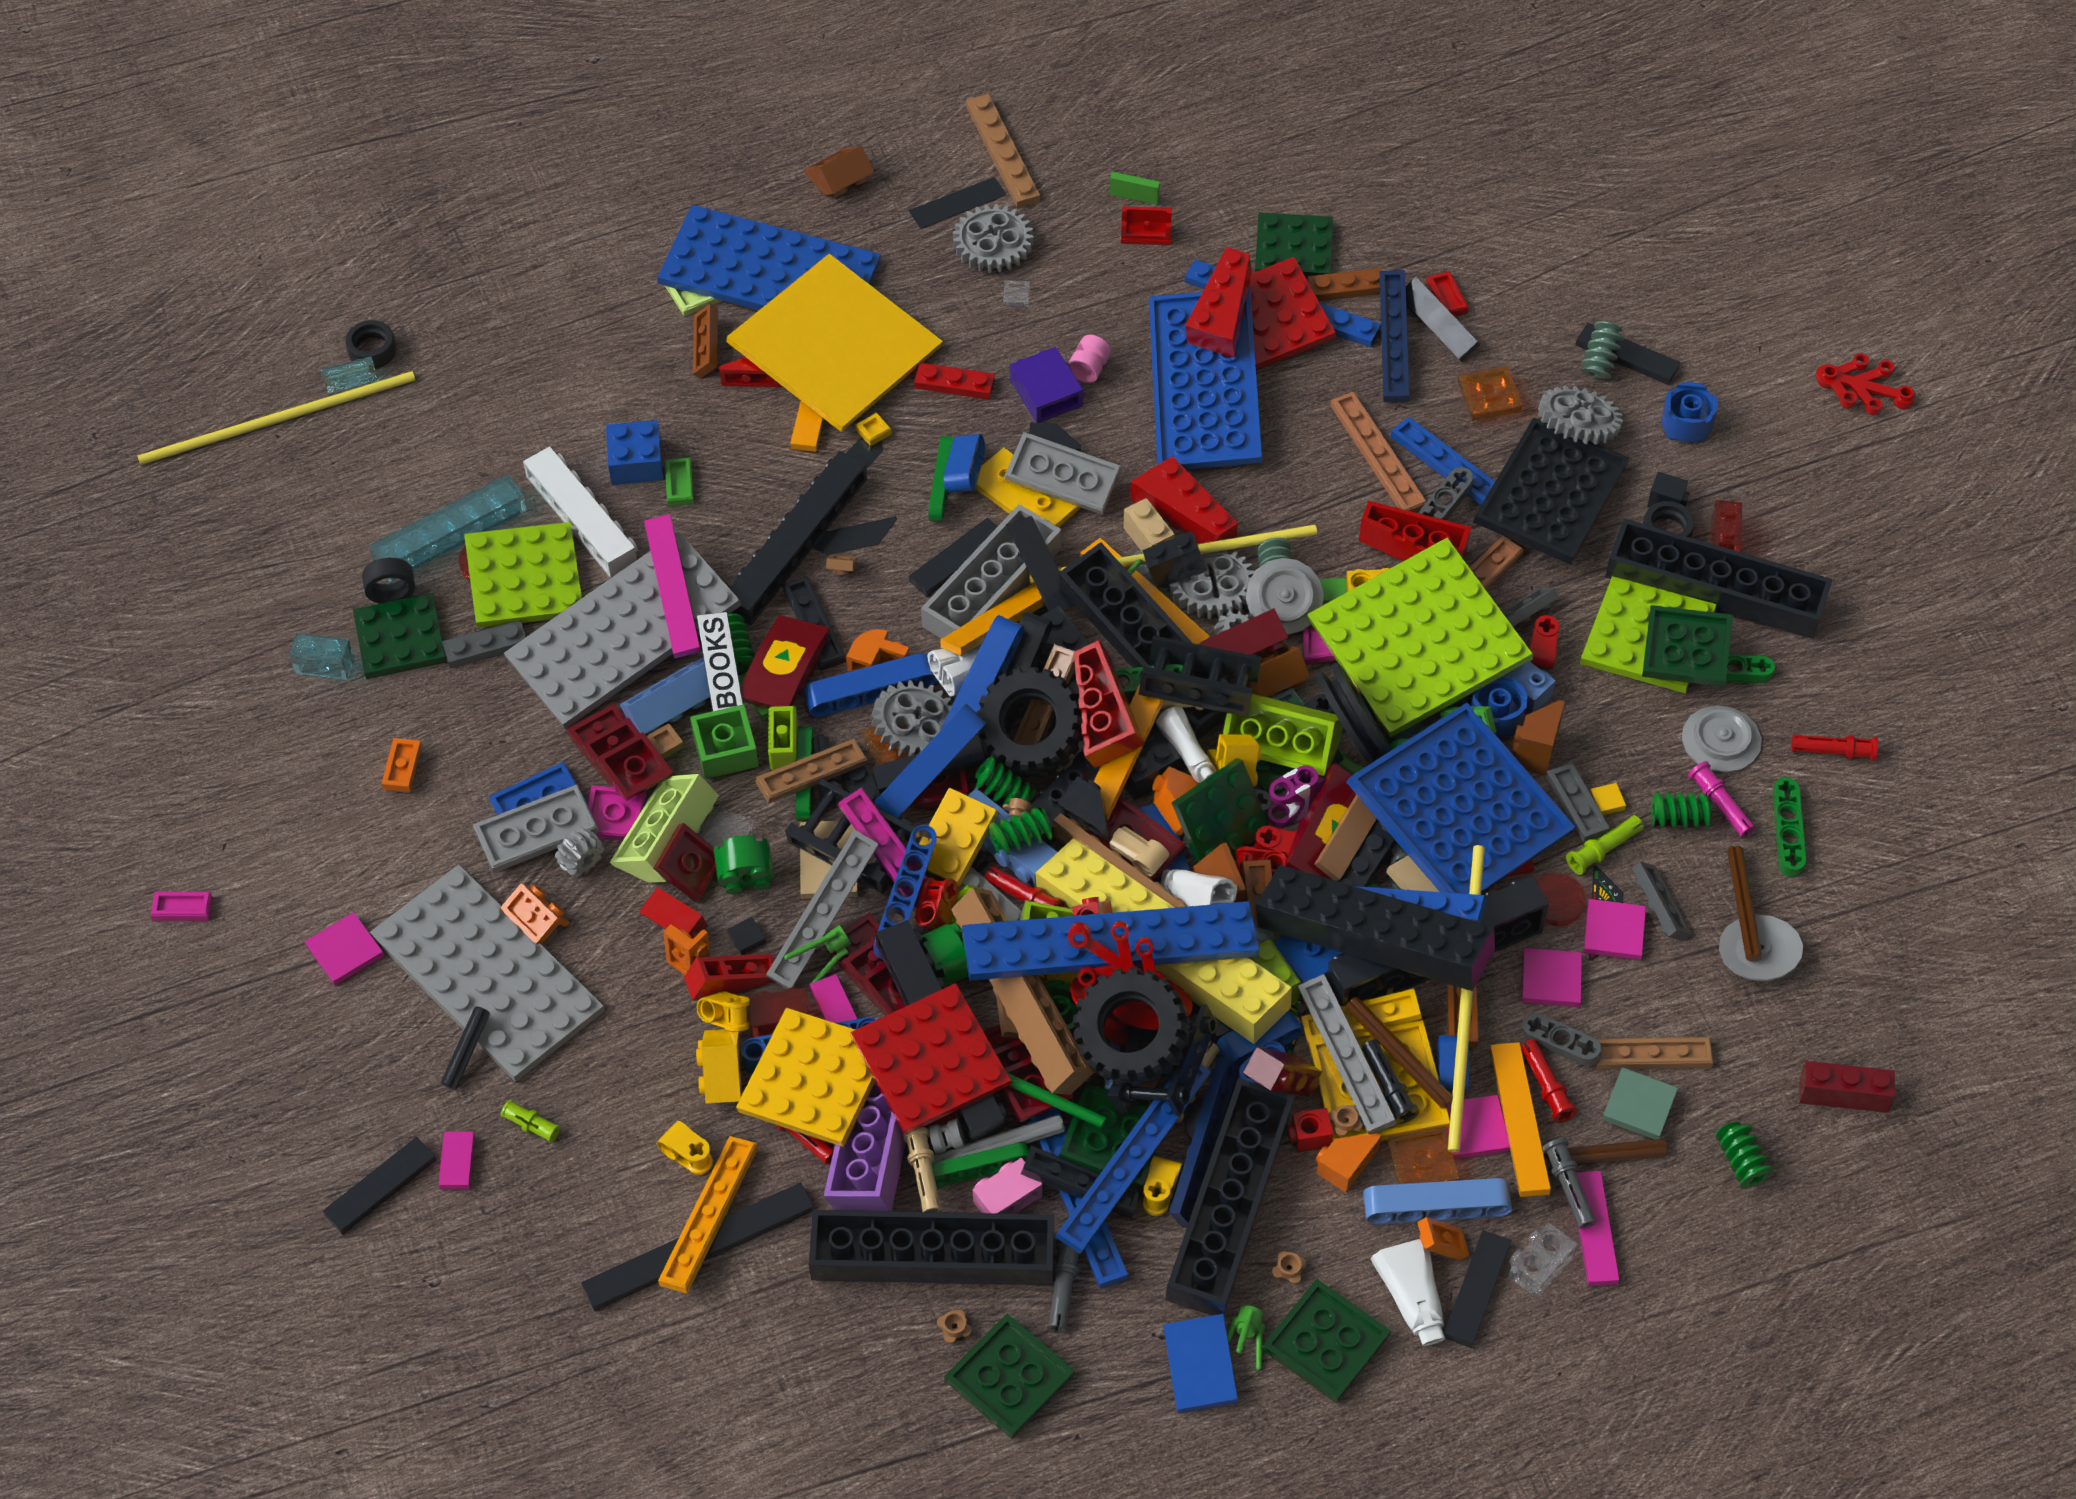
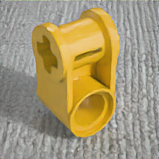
(725, 1011)
(686, 1148)
(1160, 1185)

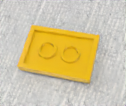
(960, 831)

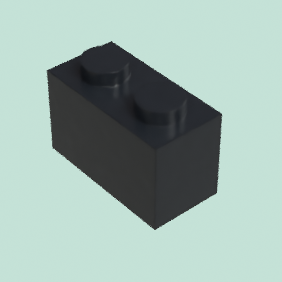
(1174, 560)

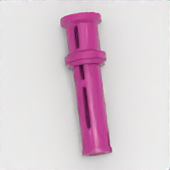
(1715, 790)

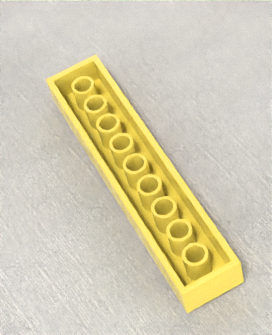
(1234, 988)

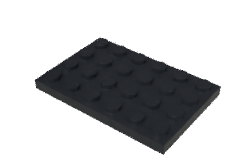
(1551, 491)

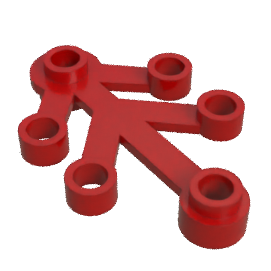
(1835, 377)
(1116, 961)

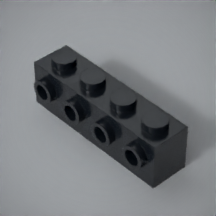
(1049, 797)

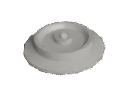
(1289, 589)
(1722, 738)
(1779, 947)

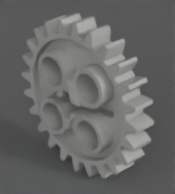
(993, 238)
(1580, 414)
(1229, 578)
(909, 716)

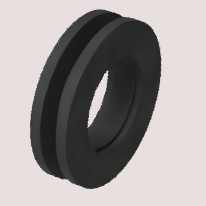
(1353, 713)

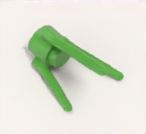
(834, 941)
(1247, 1325)

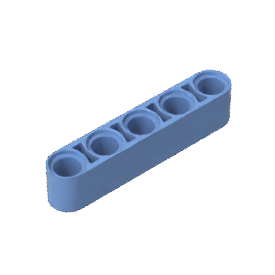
(1437, 1201)

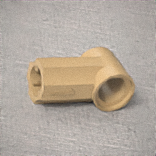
(1144, 854)

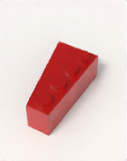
(1220, 308)
(1183, 502)
(1408, 533)
(1106, 715)

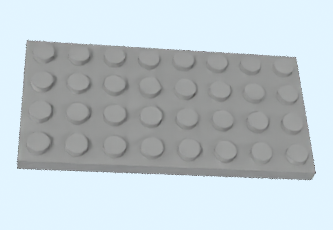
(612, 636)
(473, 956)

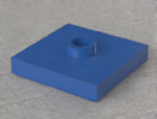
(1305, 958)

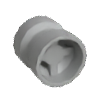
(947, 1136)

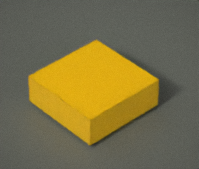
(873, 429)
(1608, 799)

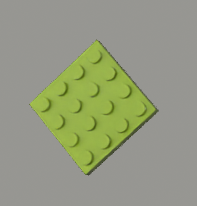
(522, 573)
(1622, 626)

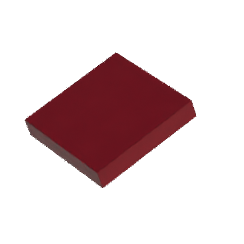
(687, 862)

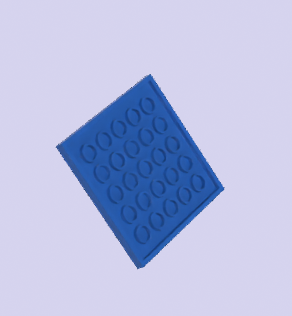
(1460, 791)

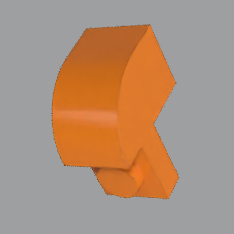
(873, 649)

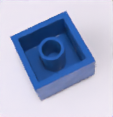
(634, 452)

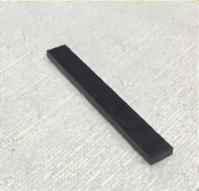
(734, 1231)

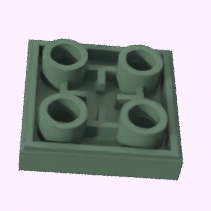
(1640, 1103)

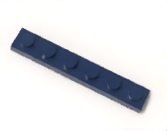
(1394, 336)
(1206, 1132)

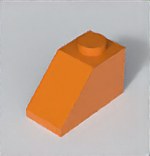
(1167, 789)
(1346, 1159)

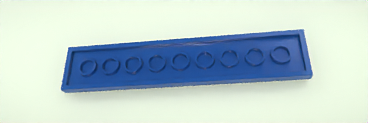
(1044, 948)

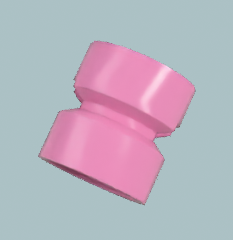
(1089, 358)

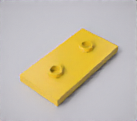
(1009, 495)

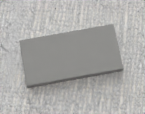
(1063, 473)
(533, 828)

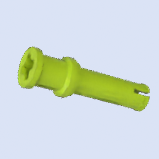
(1595, 850)

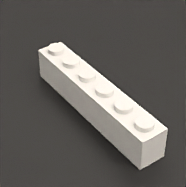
(577, 505)

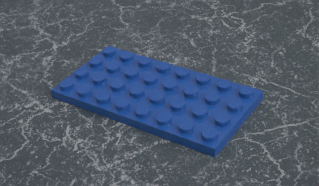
(749, 259)
(1201, 397)

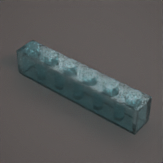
(446, 527)

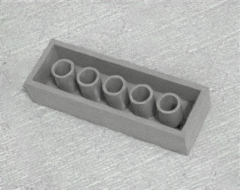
(986, 577)

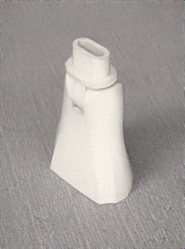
(951, 668)
(1178, 731)
(1198, 888)
(1411, 1281)

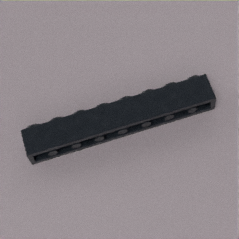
(797, 534)
(916, 980)

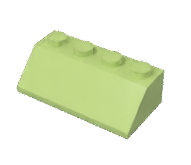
(673, 802)

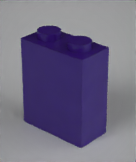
(1046, 385)

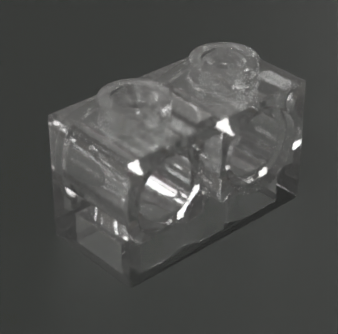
(1547, 1262)

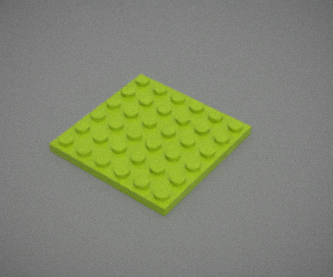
(1419, 637)

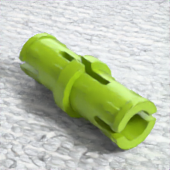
(530, 1121)

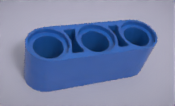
(964, 463)
(1240, 1049)

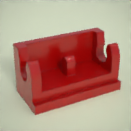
(1146, 225)
(667, 910)

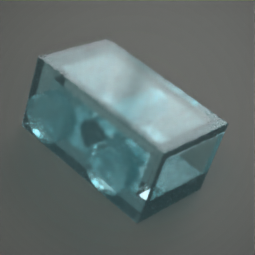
(321, 656)

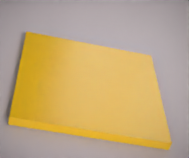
(834, 342)

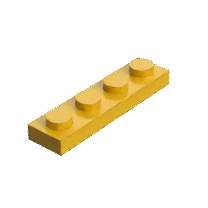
(1390, 1009)

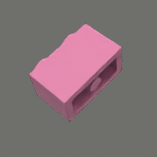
(1007, 1190)

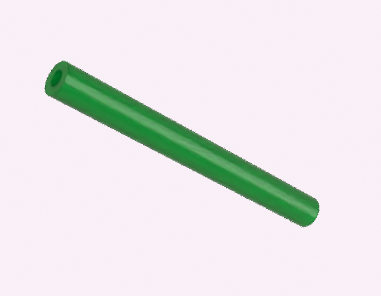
(1057, 1101)

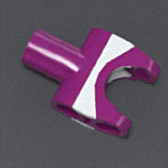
(1300, 790)

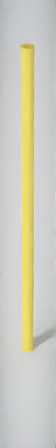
(275, 418)
(1229, 544)
(1464, 1025)

